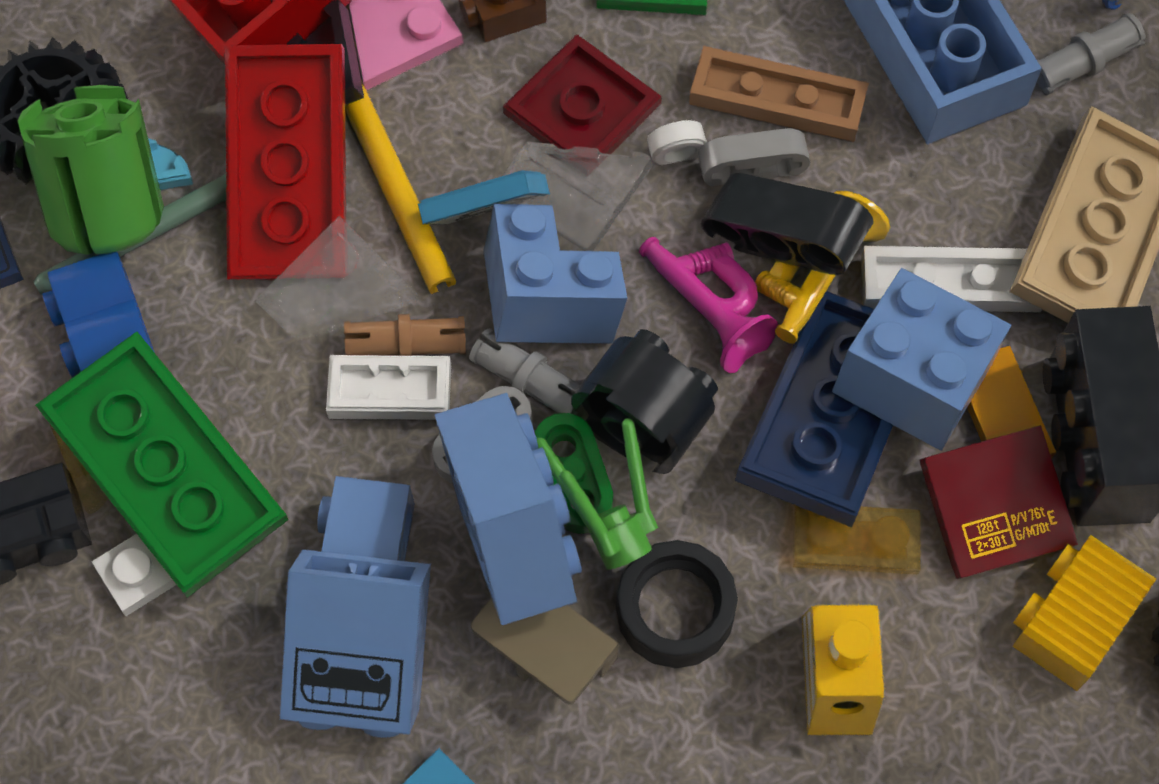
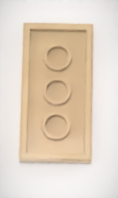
(1097, 224)

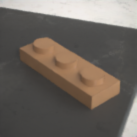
(778, 93)

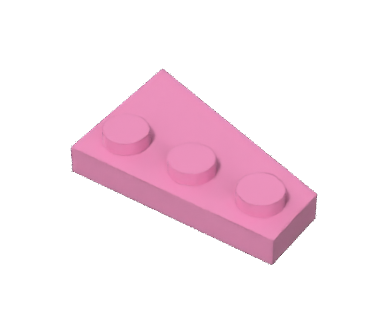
(400, 35)

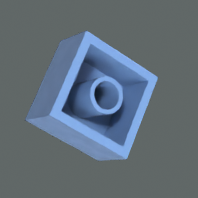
(920, 358)

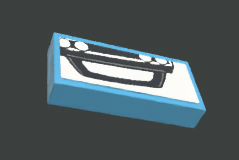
(482, 196)

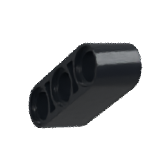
(788, 222)

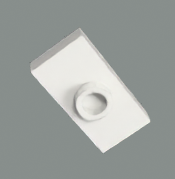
(388, 387)

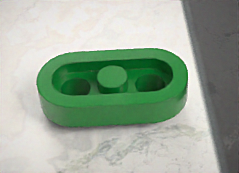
(584, 463)

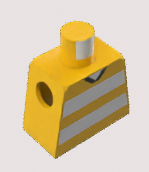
(842, 666)

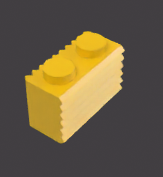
(1082, 612)

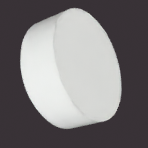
(676, 142)

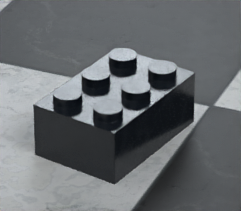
(1107, 414)

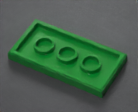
(162, 463)

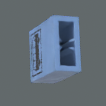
(354, 642)

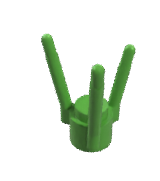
(616, 532)

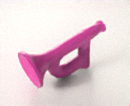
(739, 334)

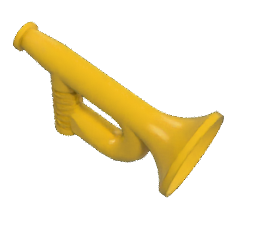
(804, 300)

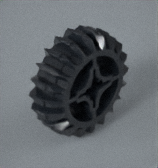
(47, 76)

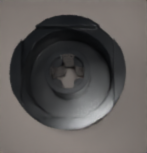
(655, 391)

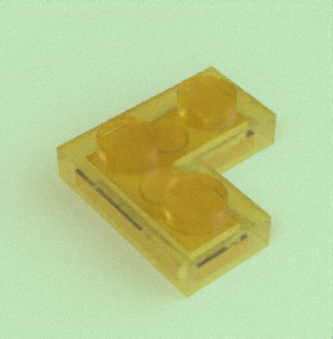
(878, 541)

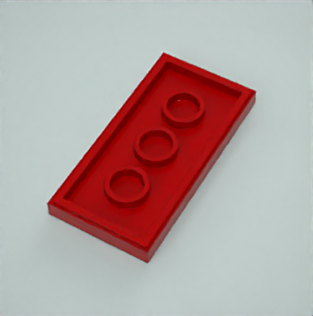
(282, 153)

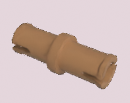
(405, 337)

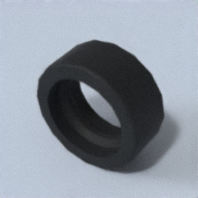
(685, 557)

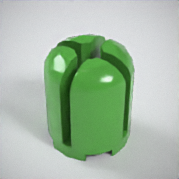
(93, 170)

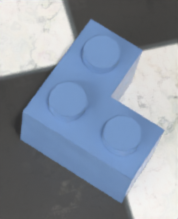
(547, 291)

